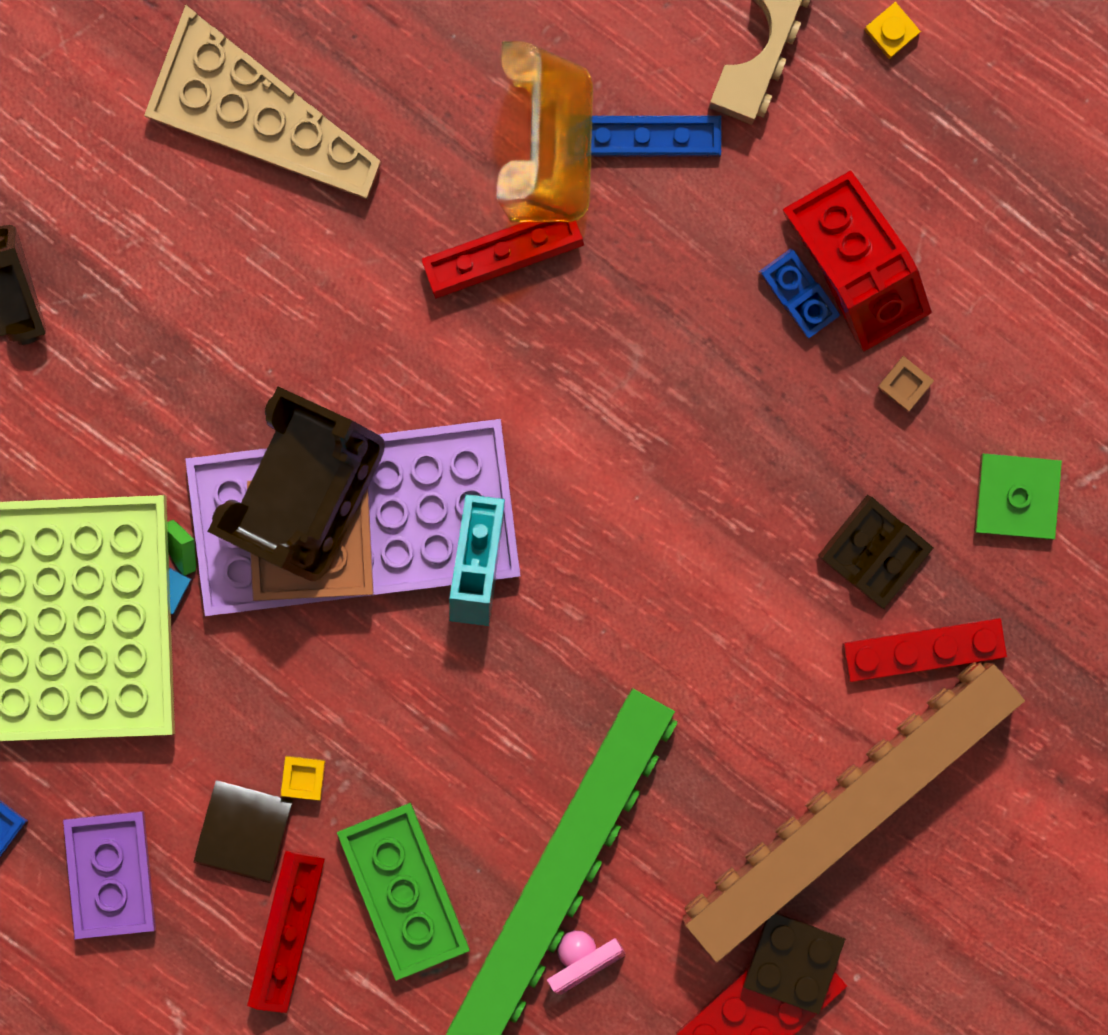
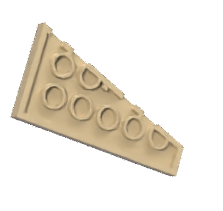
(237, 103)

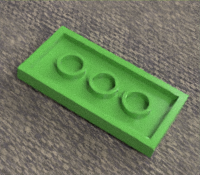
(403, 891)

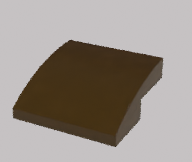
(875, 551)
(243, 831)

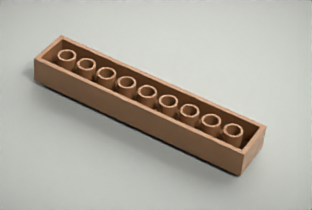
(852, 809)

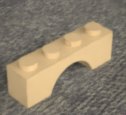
(743, 86)

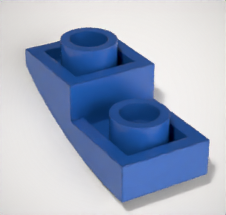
(799, 293)

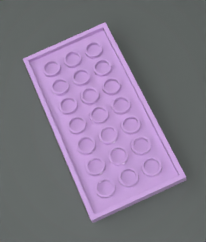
(412, 507)

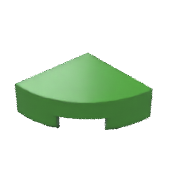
(181, 548)

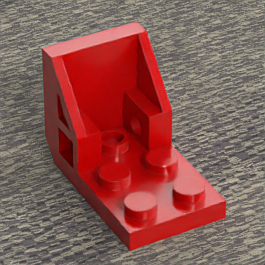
(860, 260)

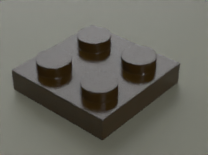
(794, 962)

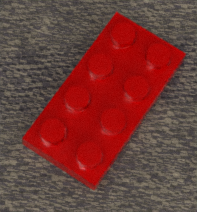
(751, 1013)

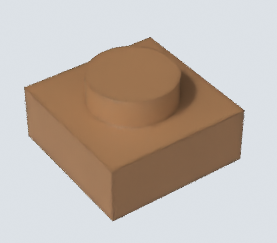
(905, 384)

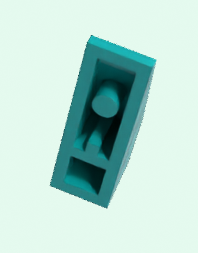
(476, 560)

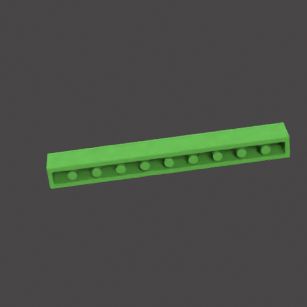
(564, 867)

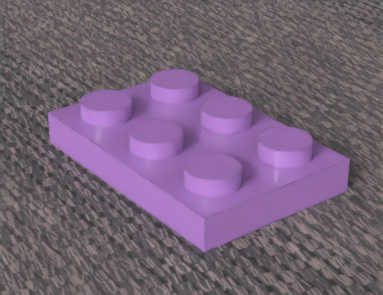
(109, 875)

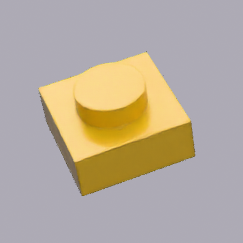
(892, 30)
(303, 778)

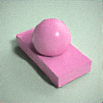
(582, 959)

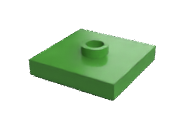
(1018, 496)

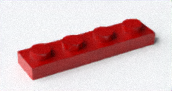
(499, 254)
(924, 650)
(285, 932)

